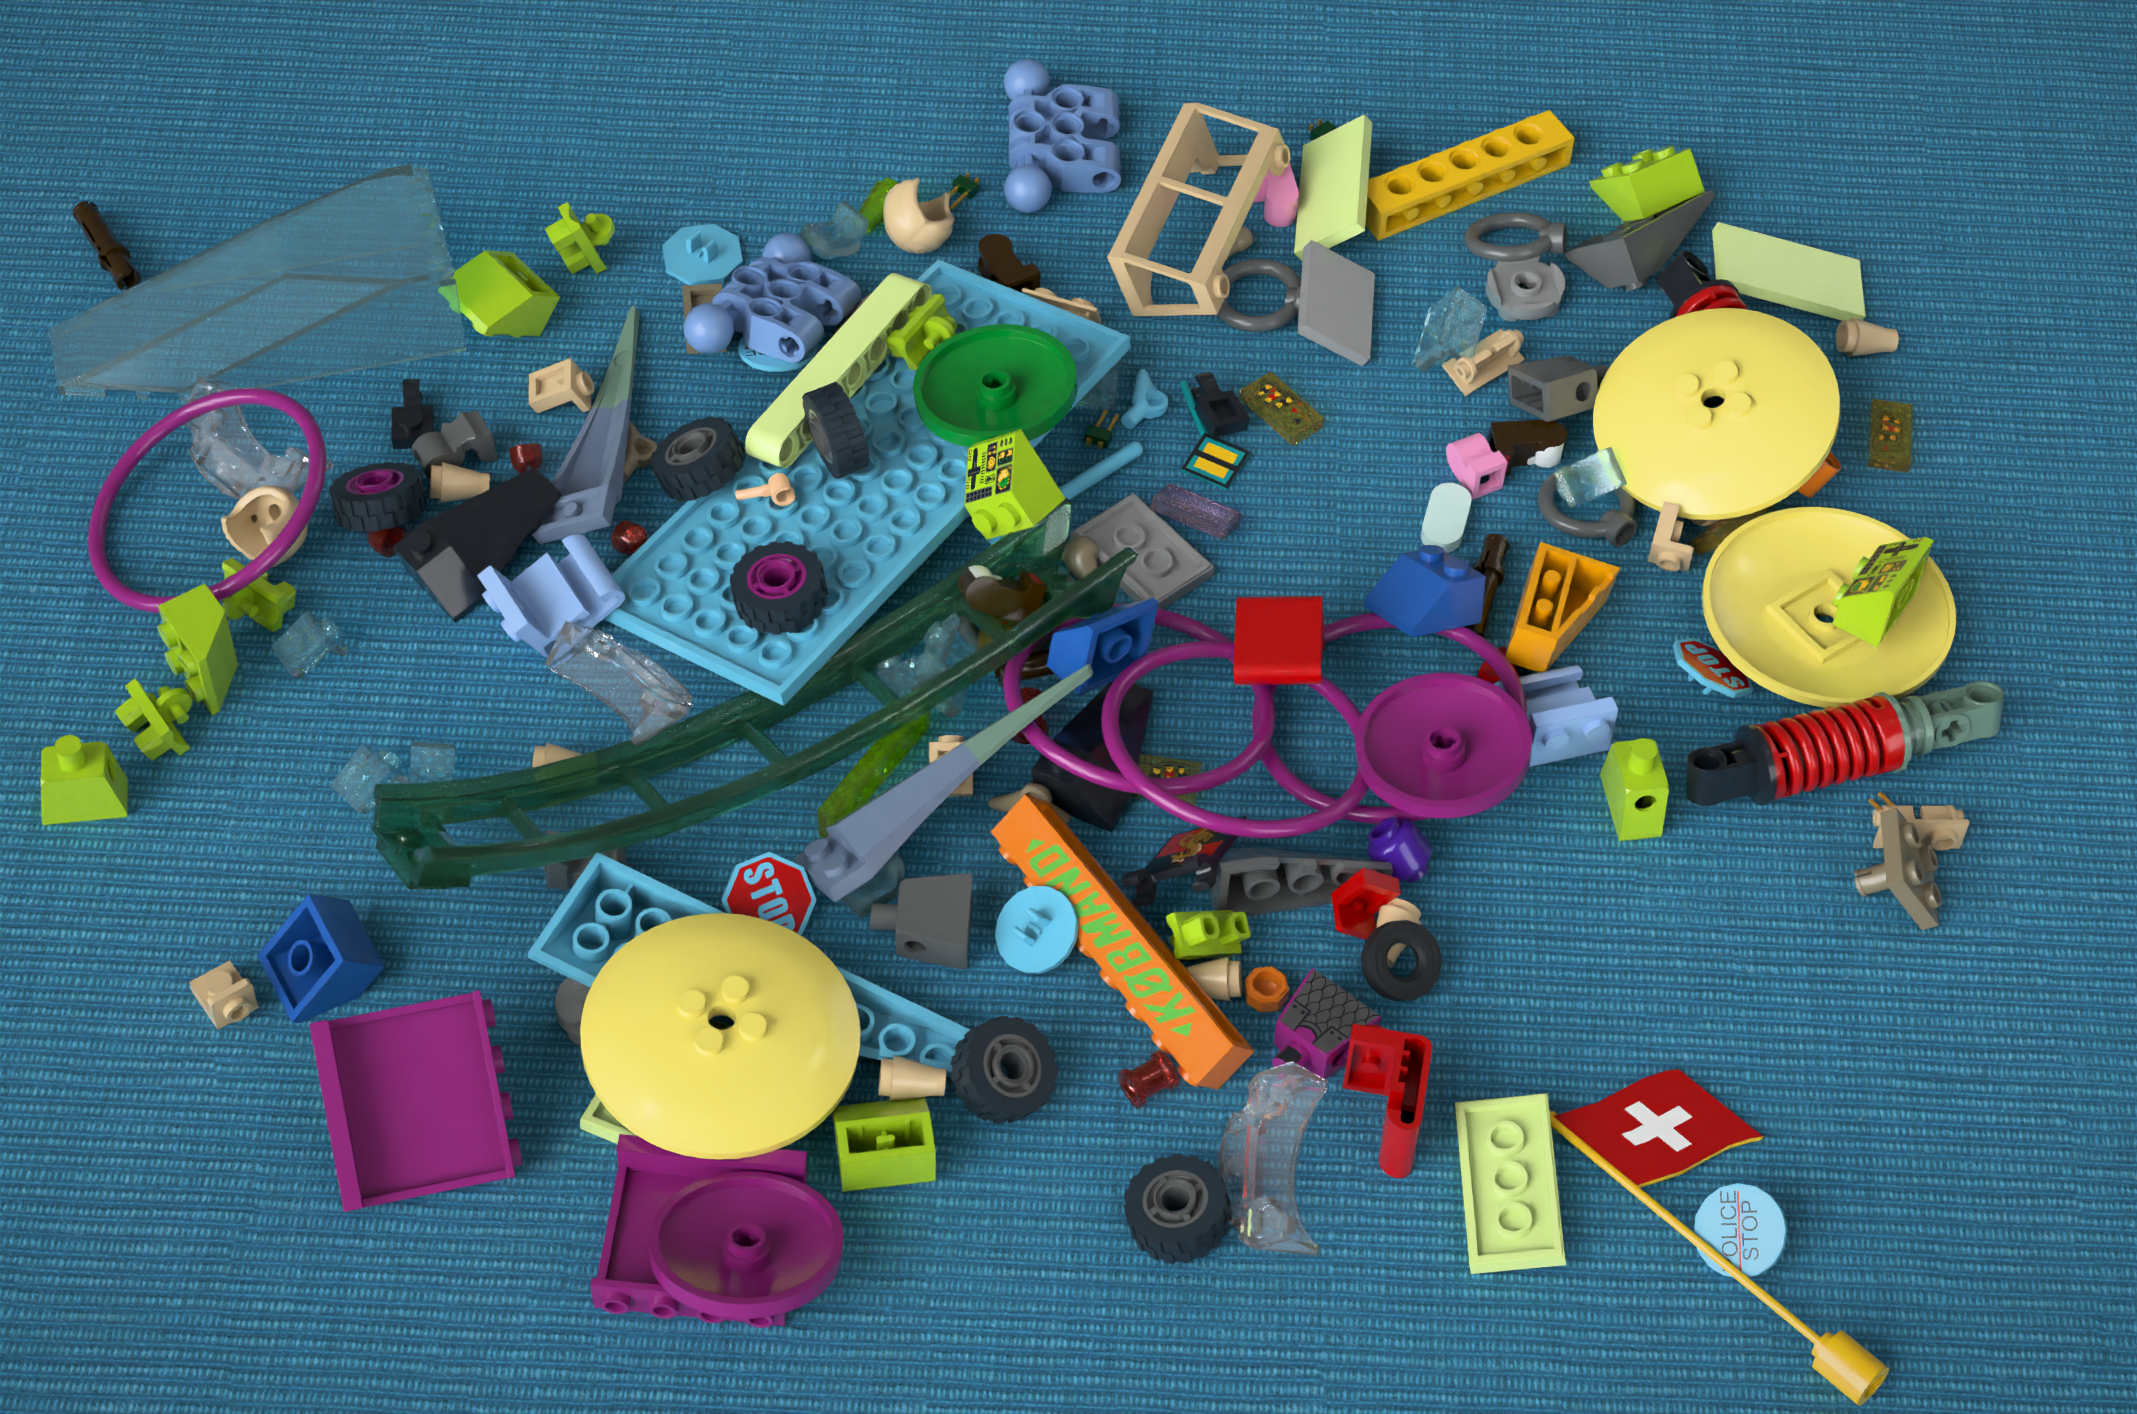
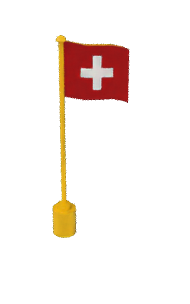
(1665, 1130)

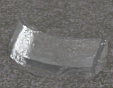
(233, 456)
(621, 678)
(1262, 1155)

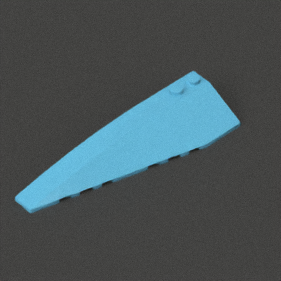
(618, 903)

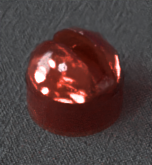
(526, 455)
(629, 533)
(383, 540)

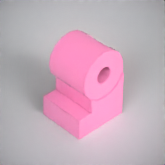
(1280, 198)
(1472, 459)

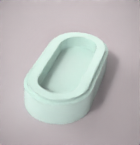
(1446, 516)

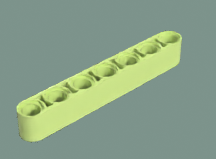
(846, 359)

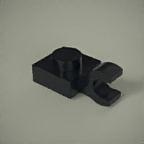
(1218, 410)
(412, 419)

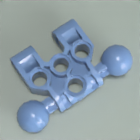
(1056, 137)
(775, 303)

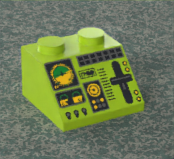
(1008, 485)
(1881, 589)

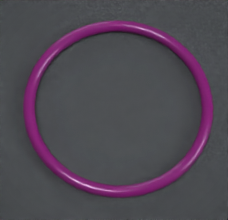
(159, 431)
(1365, 622)
(1116, 780)
(1197, 815)

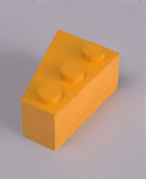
(1556, 604)

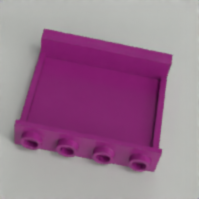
(414, 1100)
(642, 1185)

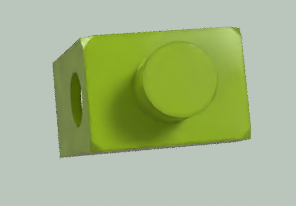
(1630, 773)
(81, 782)

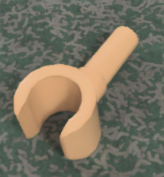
(777, 487)

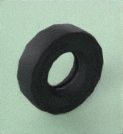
(1426, 955)

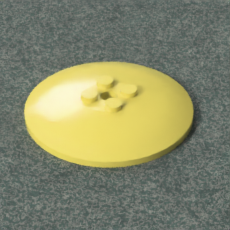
(1726, 458)
(1787, 569)
(709, 1087)

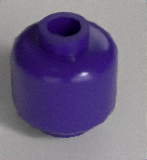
(1403, 846)

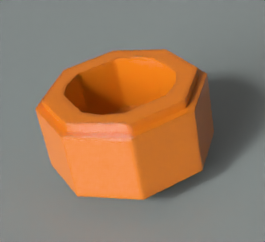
(1266, 989)

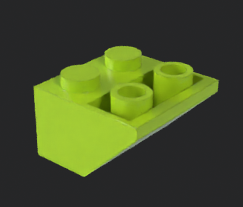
(1649, 182)
(504, 295)
(199, 645)
(884, 1144)

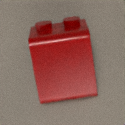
(1278, 640)
(1395, 1067)

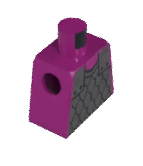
(1318, 1025)

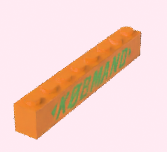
(1124, 945)

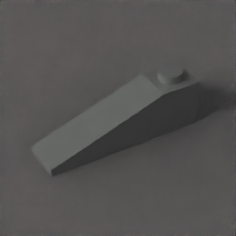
(1639, 245)
(1281, 880)

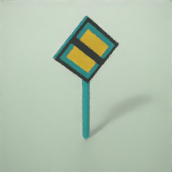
(1212, 458)

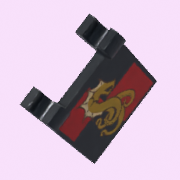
(1182, 854)

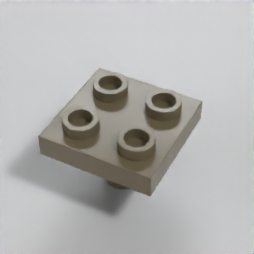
(1906, 870)

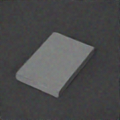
(1336, 303)
(1165, 561)

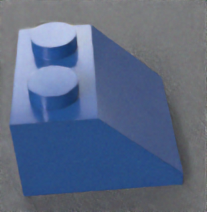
(1428, 593)
(1104, 641)
(320, 958)

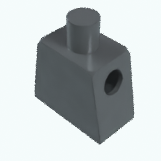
(1554, 386)
(930, 919)

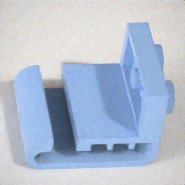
(551, 593)
(1564, 717)

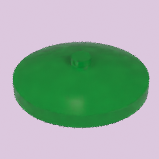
(995, 384)

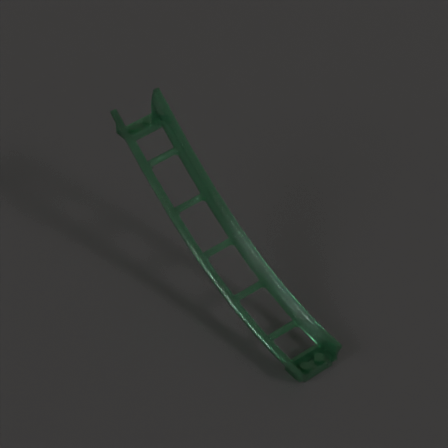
(427, 857)

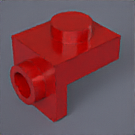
(1360, 899)

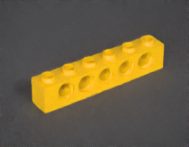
(1467, 174)

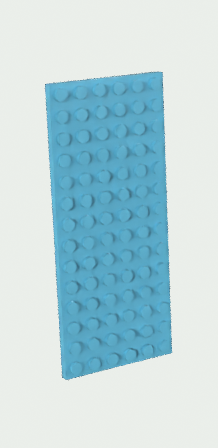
(862, 527)

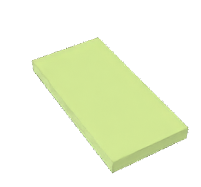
(1334, 186)
(1789, 273)
(1509, 1184)

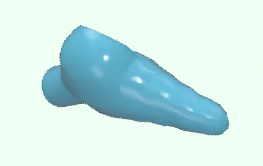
(1146, 401)

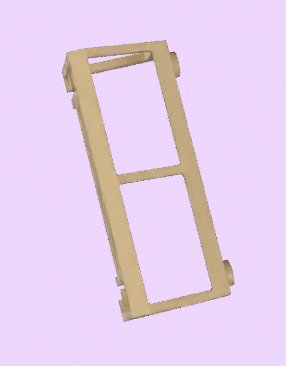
(1186, 151)

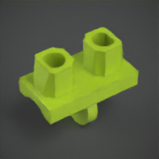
(594, 231)
(925, 330)
(259, 599)
(160, 713)
(1207, 933)

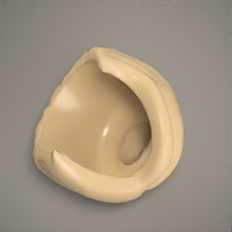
(916, 225)
(260, 519)

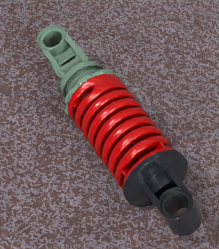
(1840, 744)

